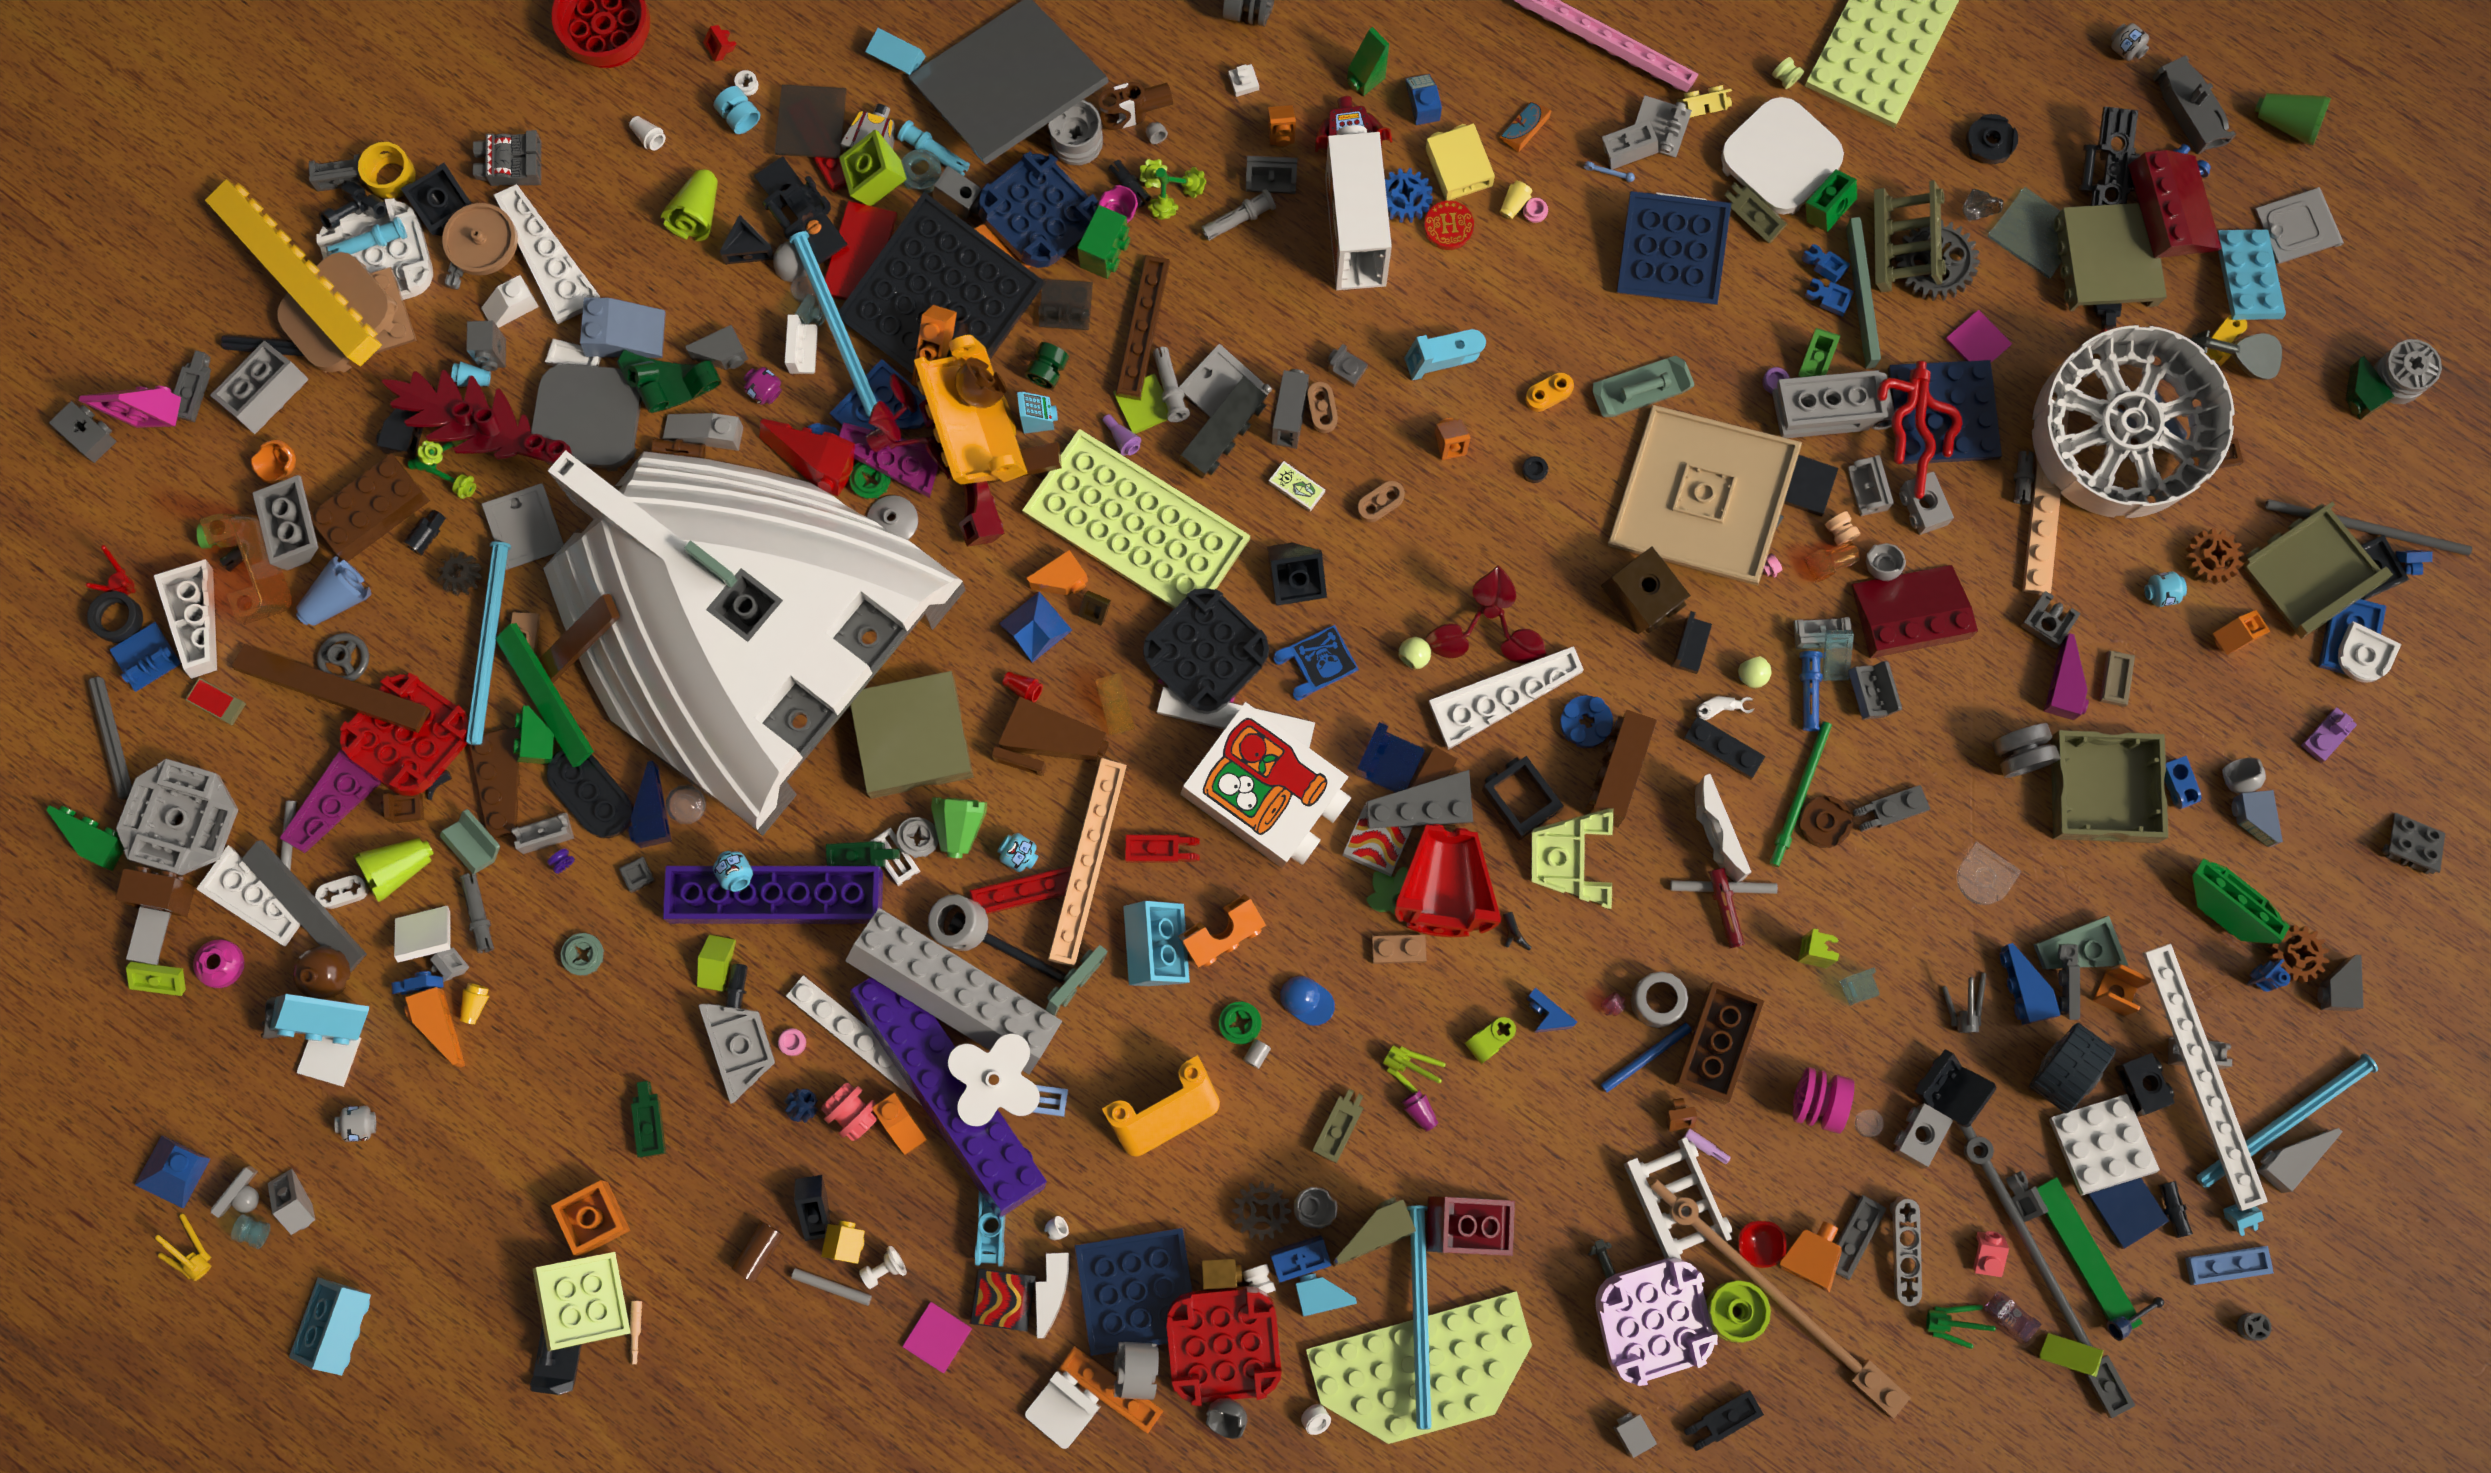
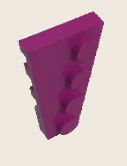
(904, 463)
(329, 802)

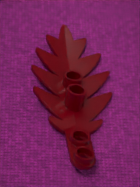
(471, 419)

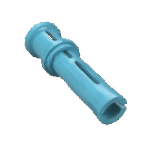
(924, 141)
(377, 236)

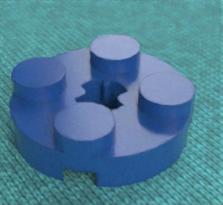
(1593, 708)

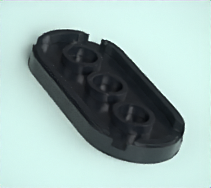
(590, 795)

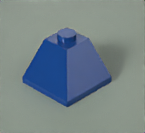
(172, 1171)

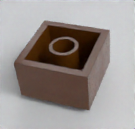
(155, 891)

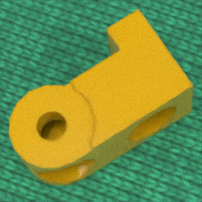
(2228, 331)

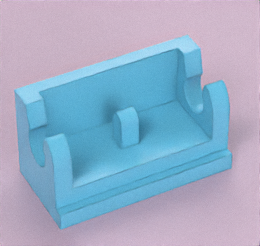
(895, 52)

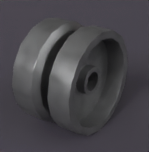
(2024, 747)

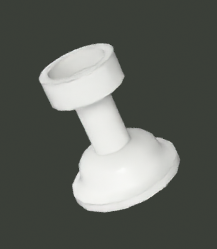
(891, 1263)

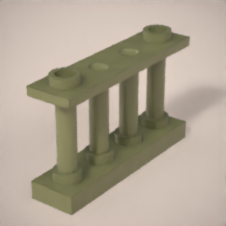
(1886, 227)

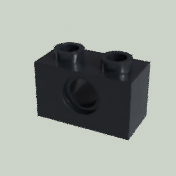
(2132, 1076)

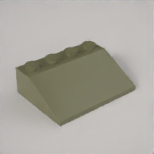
(1384, 1227)

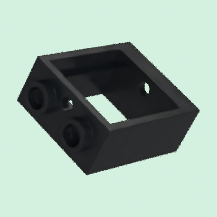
(1536, 820)

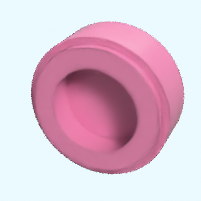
(792, 1042)

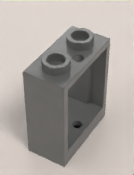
(1290, 408)

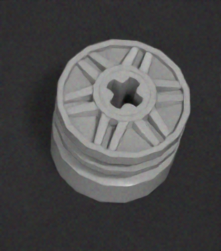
(1078, 122)
(2409, 369)

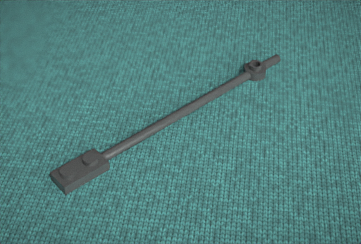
(2108, 1384)

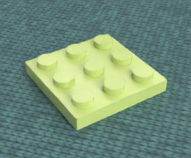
(581, 1301)

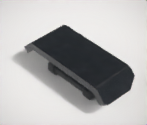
(555, 1369)

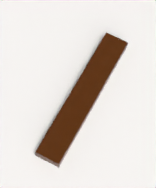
(1142, 327)
(580, 637)

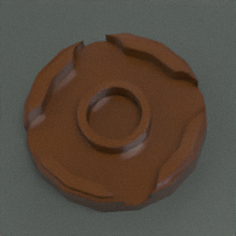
(1825, 822)

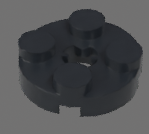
(1983, 150)

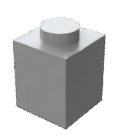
(1634, 1434)

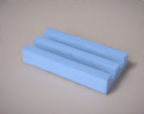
(1063, 1092)

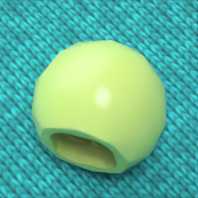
(1415, 652)
(1755, 672)

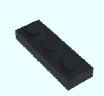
(1724, 748)

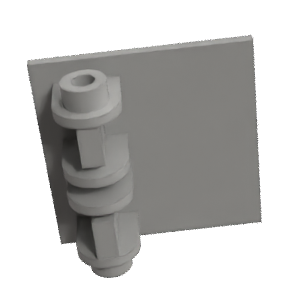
(1667, 121)

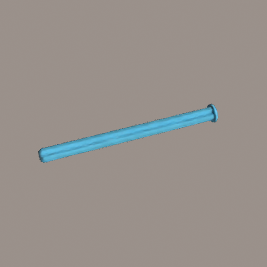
(834, 320)
(487, 642)
(2296, 1114)
(1420, 1318)

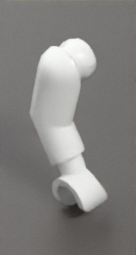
(1718, 703)

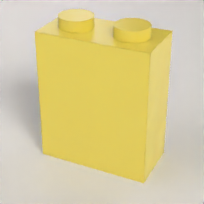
(1459, 161)

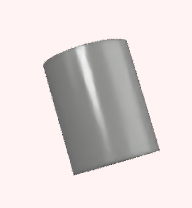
(1257, 1054)

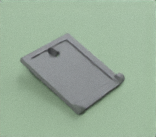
(2299, 225)
(1210, 390)
(524, 523)

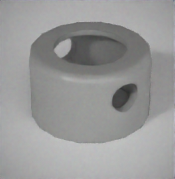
(974, 928)
(1643, 1011)

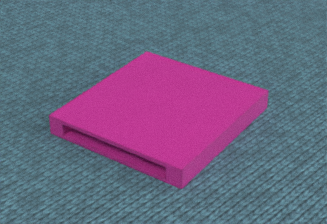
(1978, 339)
(937, 1337)

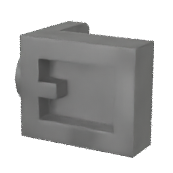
(1346, 366)

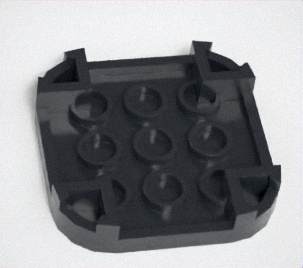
(1206, 651)

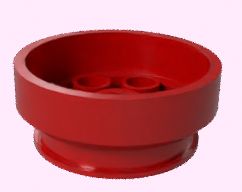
(570, 19)

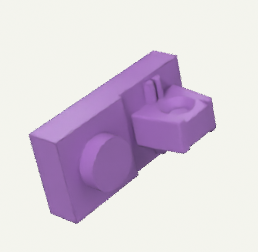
(2329, 735)

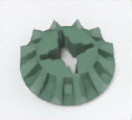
(570, 954)

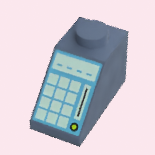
(2258, 816)

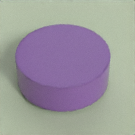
(1771, 378)

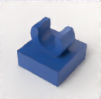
(2413, 560)

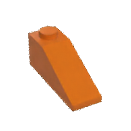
(433, 1018)

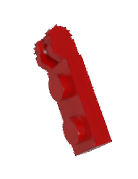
(1159, 849)

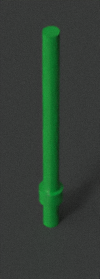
(1783, 839)

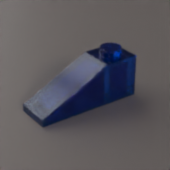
(649, 814)

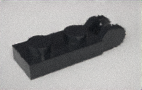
(1726, 1419)

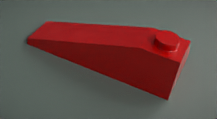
(821, 459)

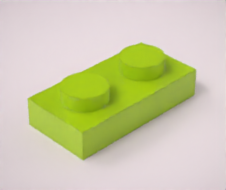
(155, 978)

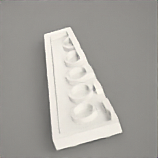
(551, 265)
(1490, 700)

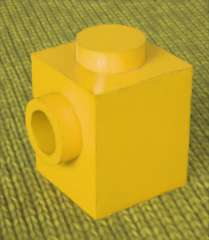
(843, 1242)

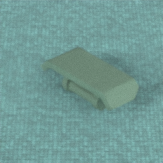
(1642, 386)

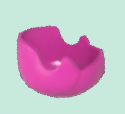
(1121, 200)

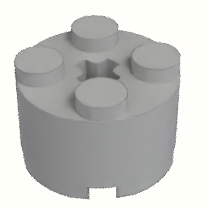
(1136, 1370)

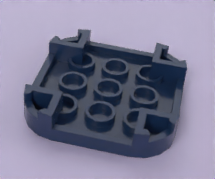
(1037, 210)

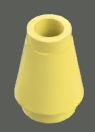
(1515, 199)

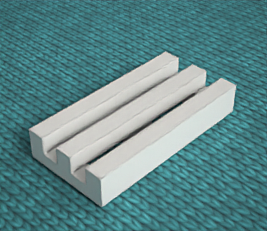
(906, 874)

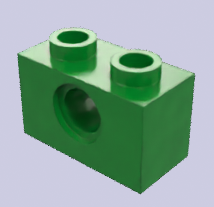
(1831, 200)

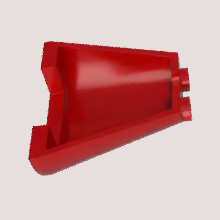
(1448, 886)

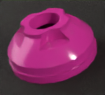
(230, 966)

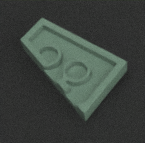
(2096, 946)

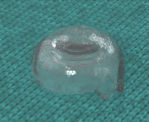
(685, 804)

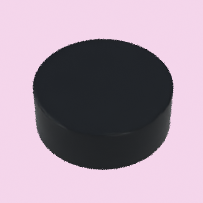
(1535, 469)

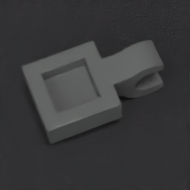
(2026, 1200)

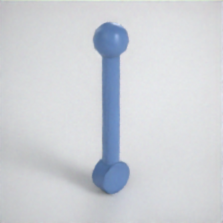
(1629, 177)

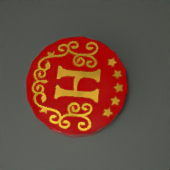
(1449, 225)

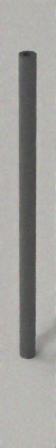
(2376, 529)

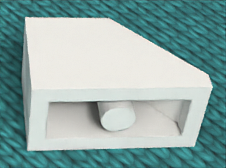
(509, 302)

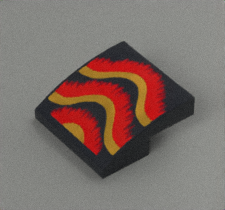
(1002, 1300)

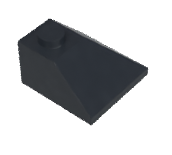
(1296, 573)

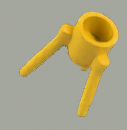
(193, 1265)

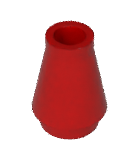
(1023, 686)

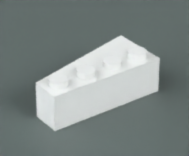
(190, 610)

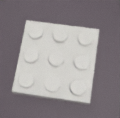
(2104, 1144)

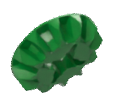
(858, 481)
(1229, 1016)

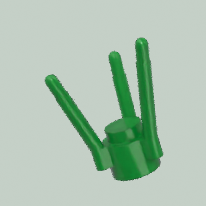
(1939, 1322)

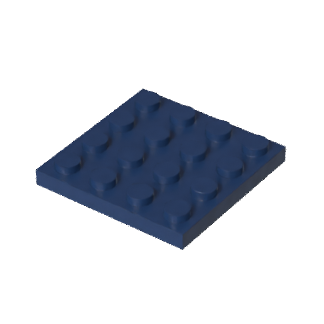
(1673, 248)
(1968, 389)
(1131, 1286)

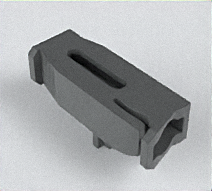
(2193, 105)

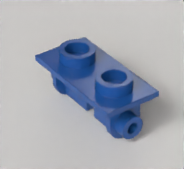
(2269, 976)

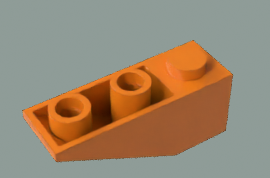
(934, 335)

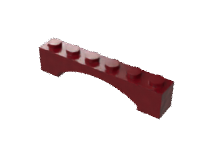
(981, 518)

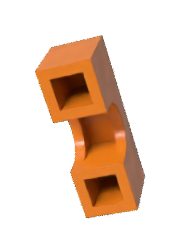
(1243, 923)

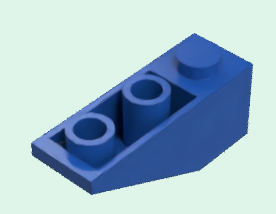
(2032, 993)

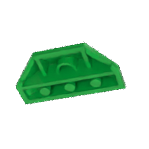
(2236, 905)

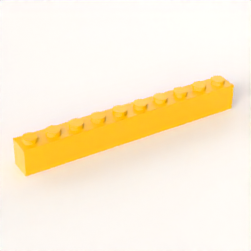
(295, 274)

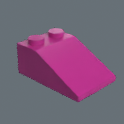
(139, 406)

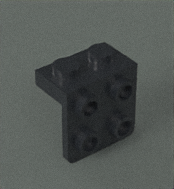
(1954, 1089)

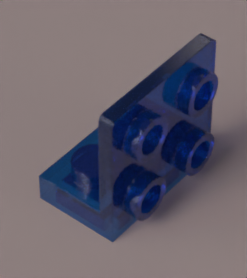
(1389, 760)

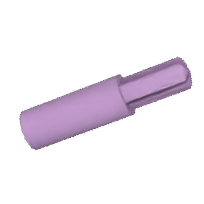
(1706, 1146)

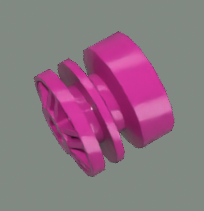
(1828, 1101)

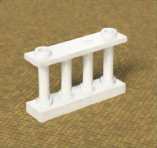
(1662, 1222)

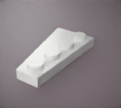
(244, 894)

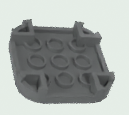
(589, 412)

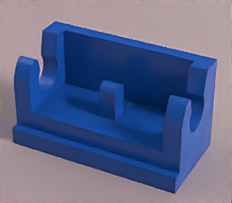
(1300, 1258)

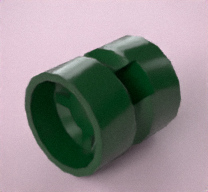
(1046, 366)

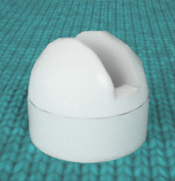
(1057, 1228)

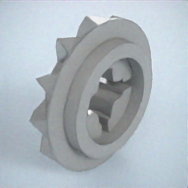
(927, 832)

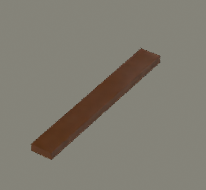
(331, 688)

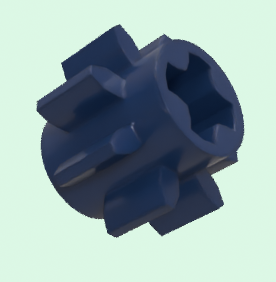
(801, 1105)

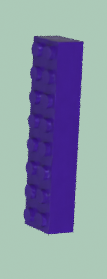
(775, 895)

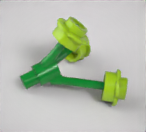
(430, 455)

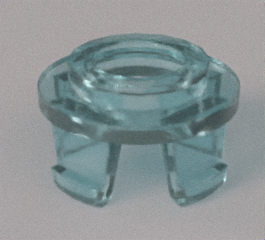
(925, 181)

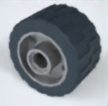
(2072, 1068)

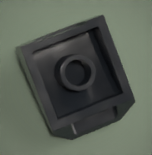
(436, 198)

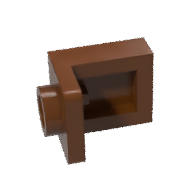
(402, 808)

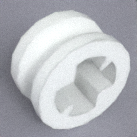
(753, 84)

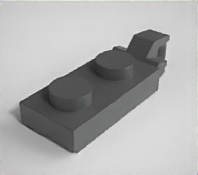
(192, 386)
(2070, 981)

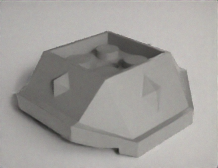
(151, 812)

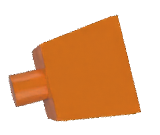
(1814, 1257)

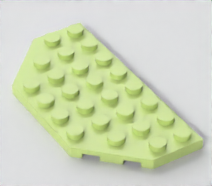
(1470, 1360)

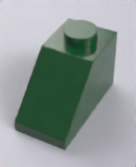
(2366, 389)

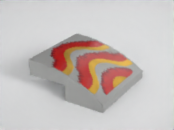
(1376, 847)

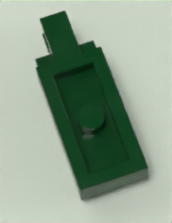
(859, 854)
(648, 1122)

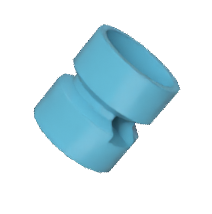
(737, 110)

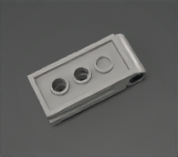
(1831, 404)

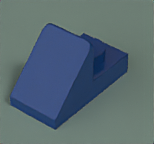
(1556, 1017)

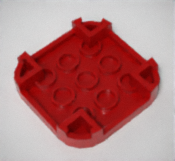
(402, 758)
(1223, 1345)

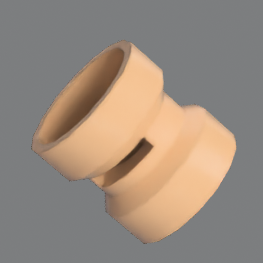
(1842, 528)

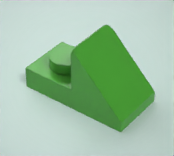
(1819, 353)

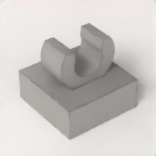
(449, 964)

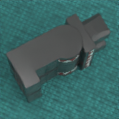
(509, 159)

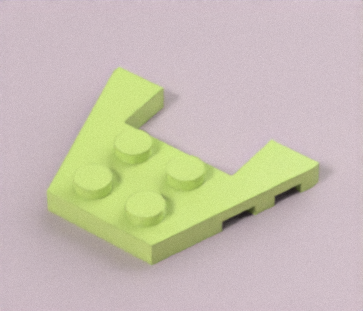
(1560, 856)

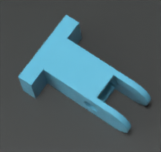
(1443, 352)

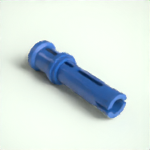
(1813, 676)

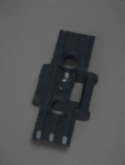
(2117, 175)

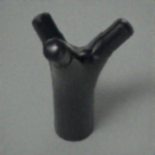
(444, 777)
(1513, 931)

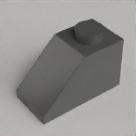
(721, 348)
(2343, 987)

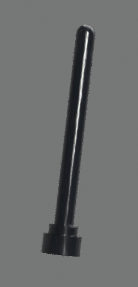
(957, 925)

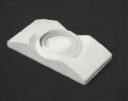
(1719, 830)

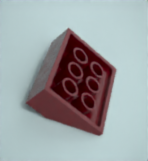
(2174, 204)
(1914, 611)

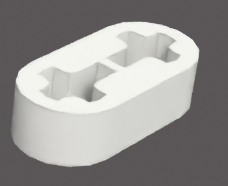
(343, 897)

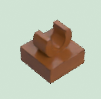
(1680, 1116)

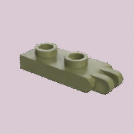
(1756, 212)
(1339, 1127)

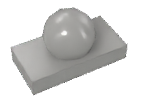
(238, 1194)

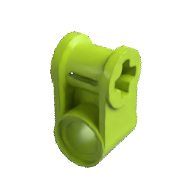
(1488, 1042)

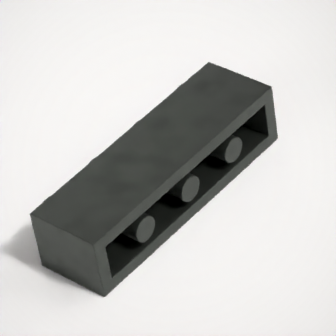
(1223, 427)

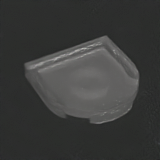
(1985, 876)

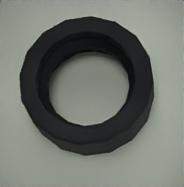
(105, 600)

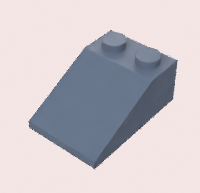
(620, 325)

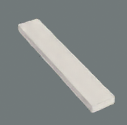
(1174, 707)

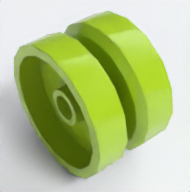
(1753, 1311)

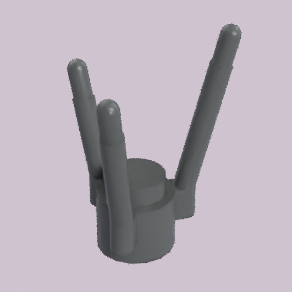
(1968, 1020)

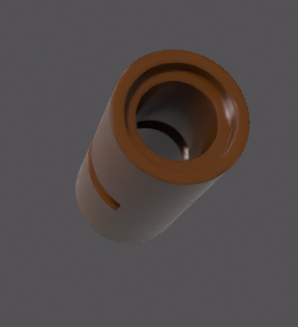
(757, 1251)

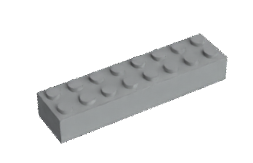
(949, 986)

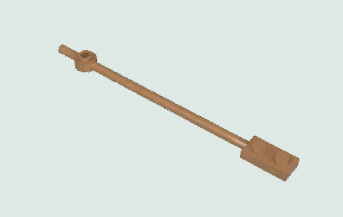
(1867, 1377)

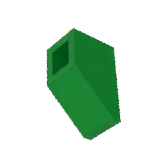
(534, 740)

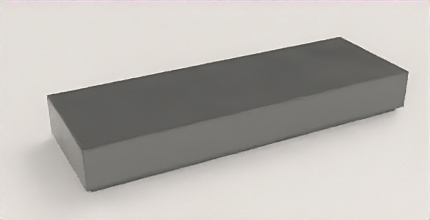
(1857, 1234)

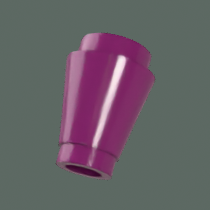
(1420, 1110)

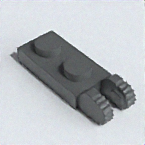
(1894, 808)

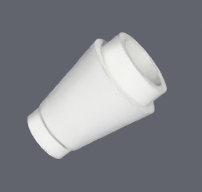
(649, 134)

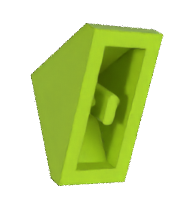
(715, 963)

